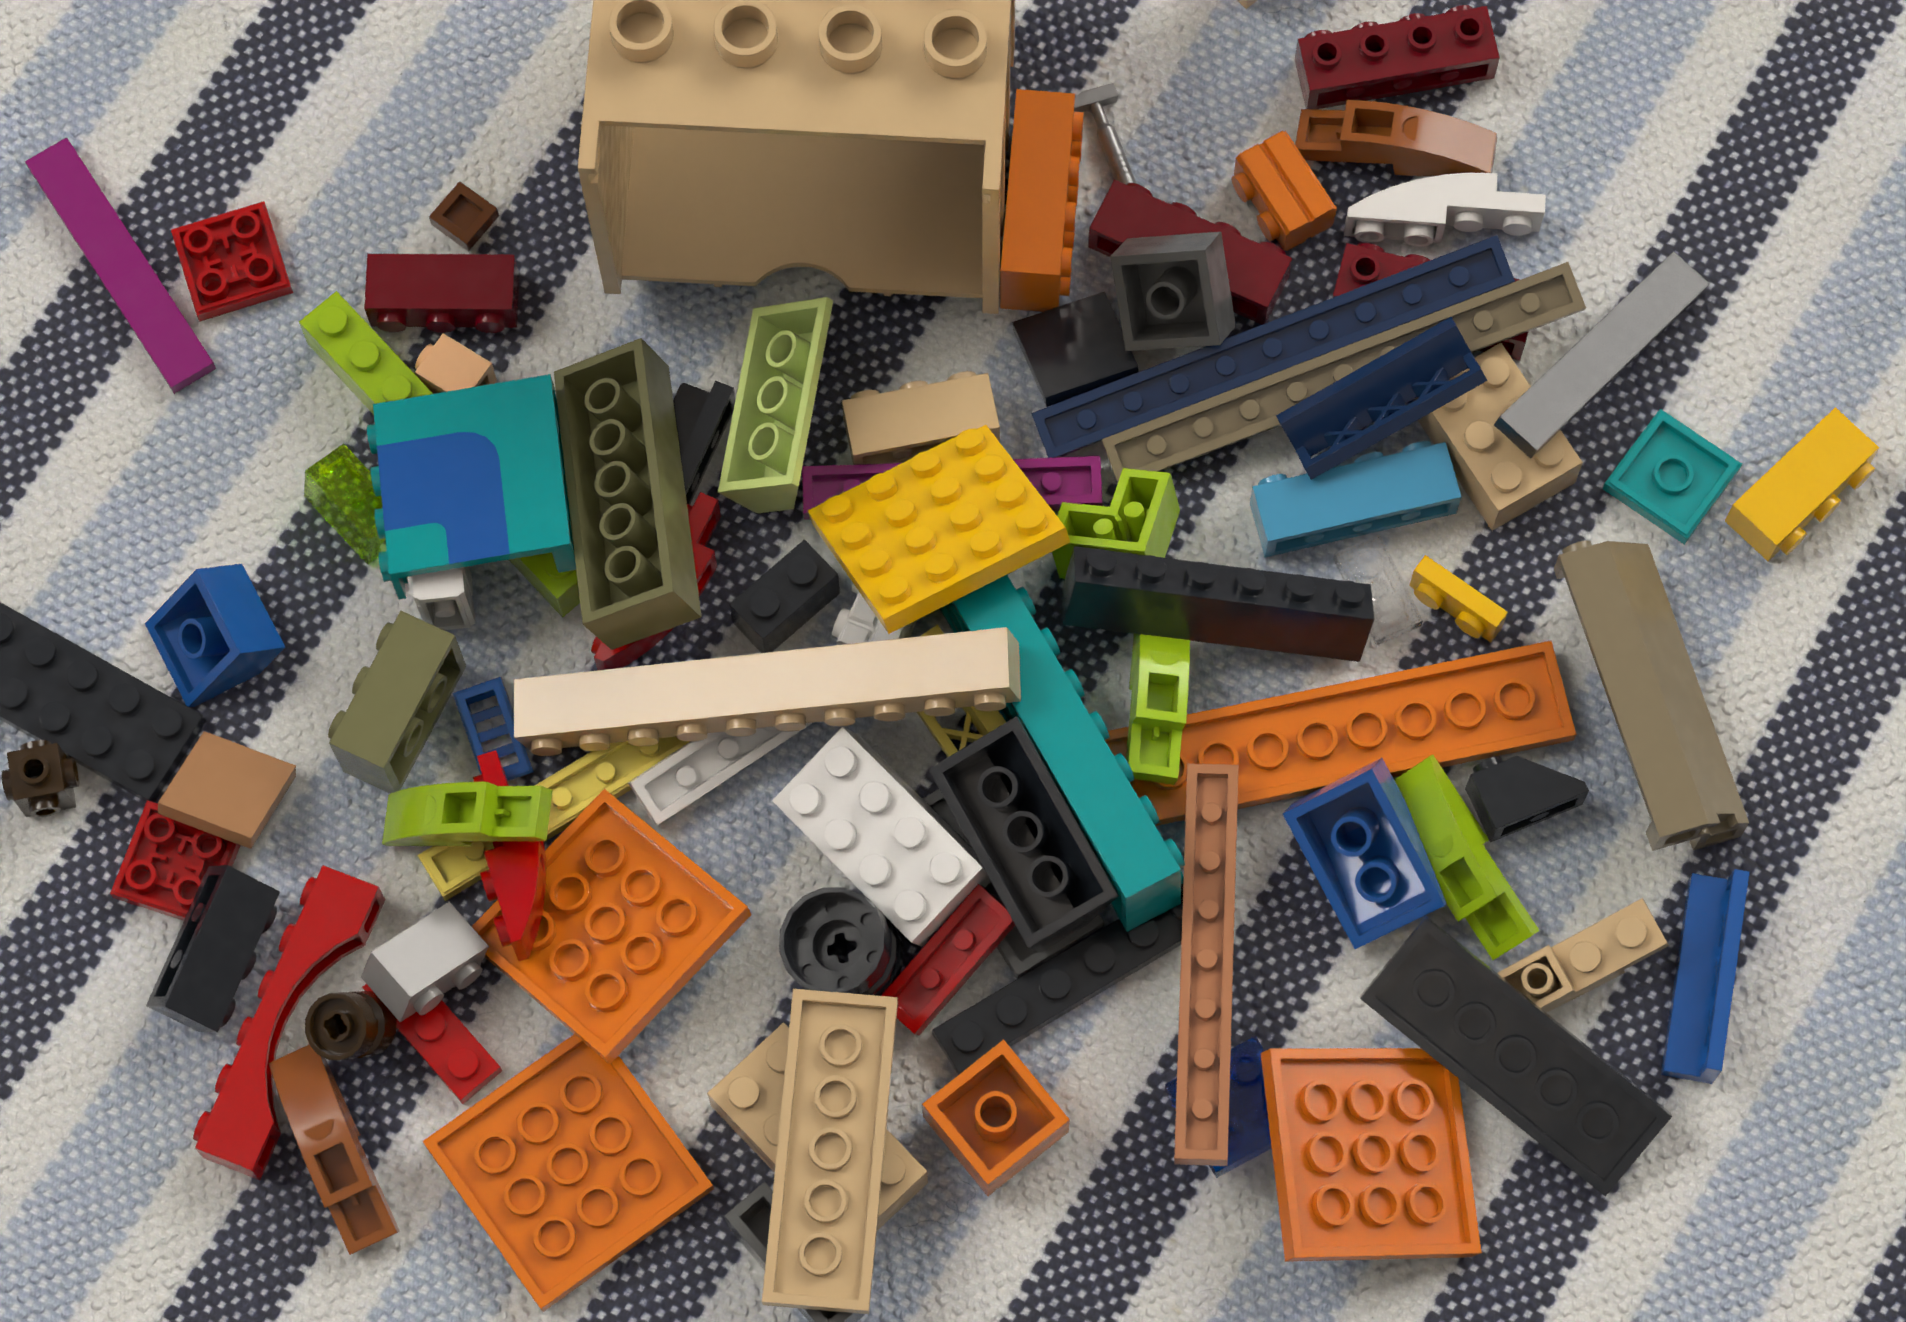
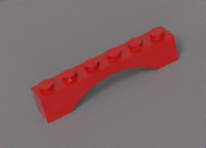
(332, 924)

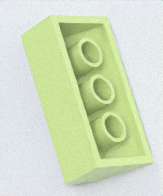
(775, 404)

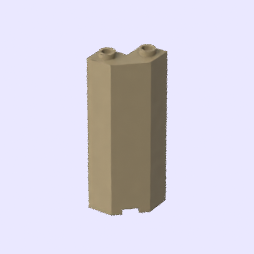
(1653, 694)

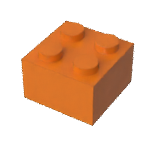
(995, 1117)

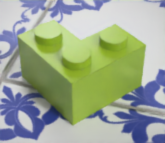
(1135, 523)

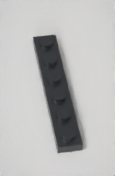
(1057, 987)

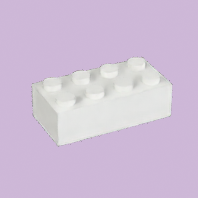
(882, 836)

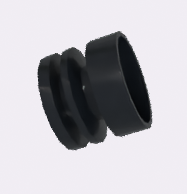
(818, 932)

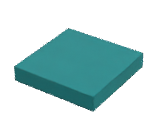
(1672, 476)

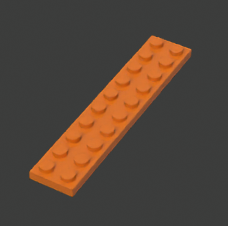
(1322, 734)

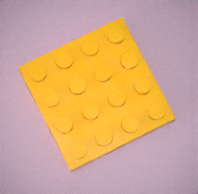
(937, 527)

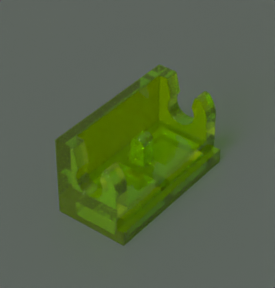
(344, 495)

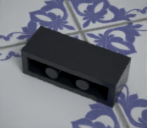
(214, 949)

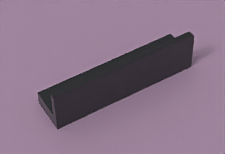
(700, 425)

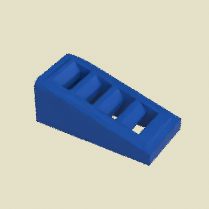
(478, 693)

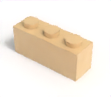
(916, 417)

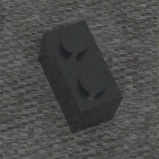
(785, 598)

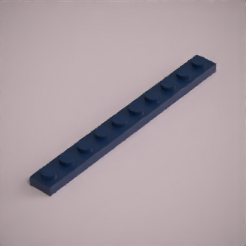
(1273, 347)

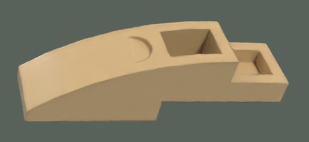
(1587, 958)

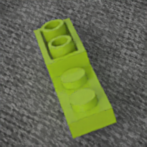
(1157, 706)
(466, 813)
(1460, 861)

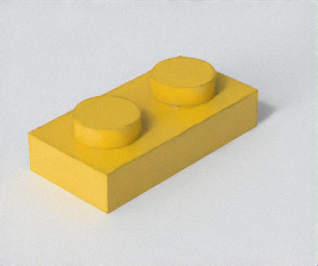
(1473, 611)

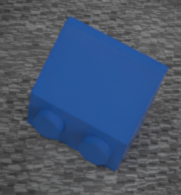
(214, 633)

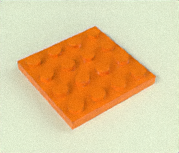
(617, 927)
(1369, 1155)
(567, 1168)

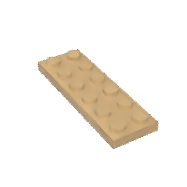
(830, 1151)

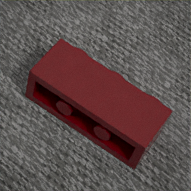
(442, 291)

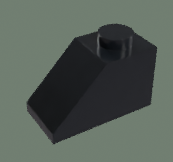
(1520, 794)

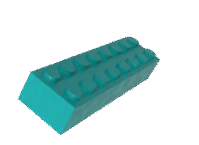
(1078, 758)

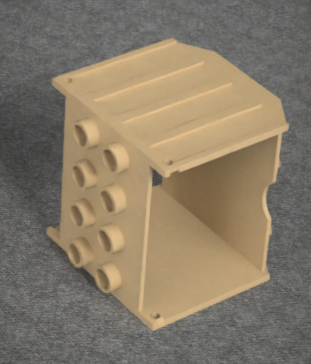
(799, 140)

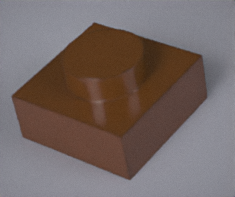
(464, 216)

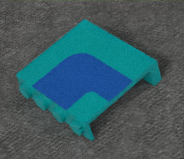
(470, 479)

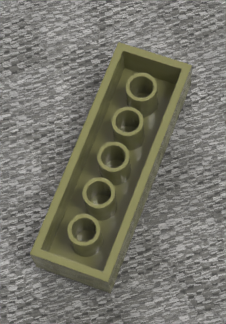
(626, 495)

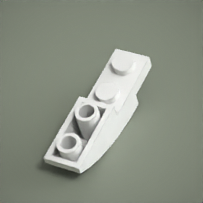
(1424, 206)

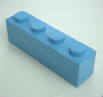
(1355, 498)

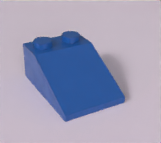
(1366, 853)

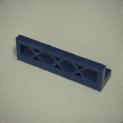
(1379, 396)

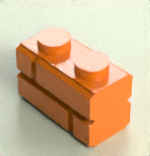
(1283, 191)

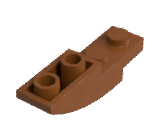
(1395, 134)
(332, 1148)

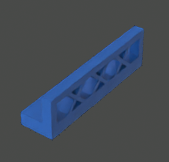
(1705, 977)

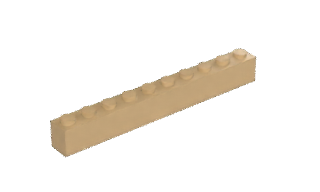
(768, 691)

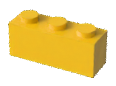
(1803, 486)

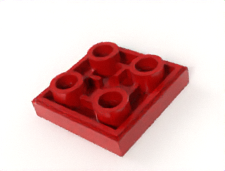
(231, 261)
(168, 863)

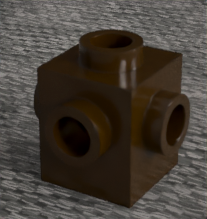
(49, 791)

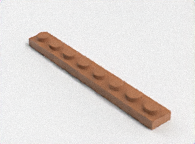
(1206, 966)

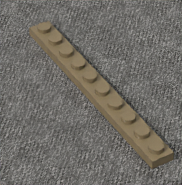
(1254, 406)

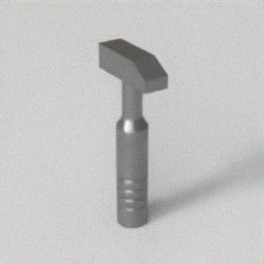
(1094, 100)

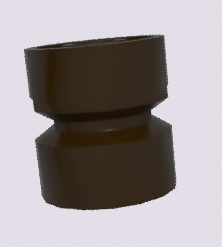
(349, 1025)

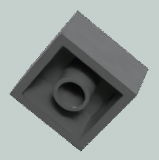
(1173, 291)

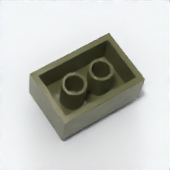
(396, 702)

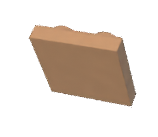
(227, 789)

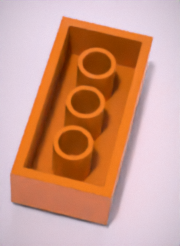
(1041, 201)

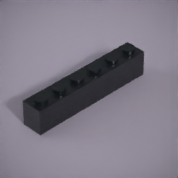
(1217, 604)

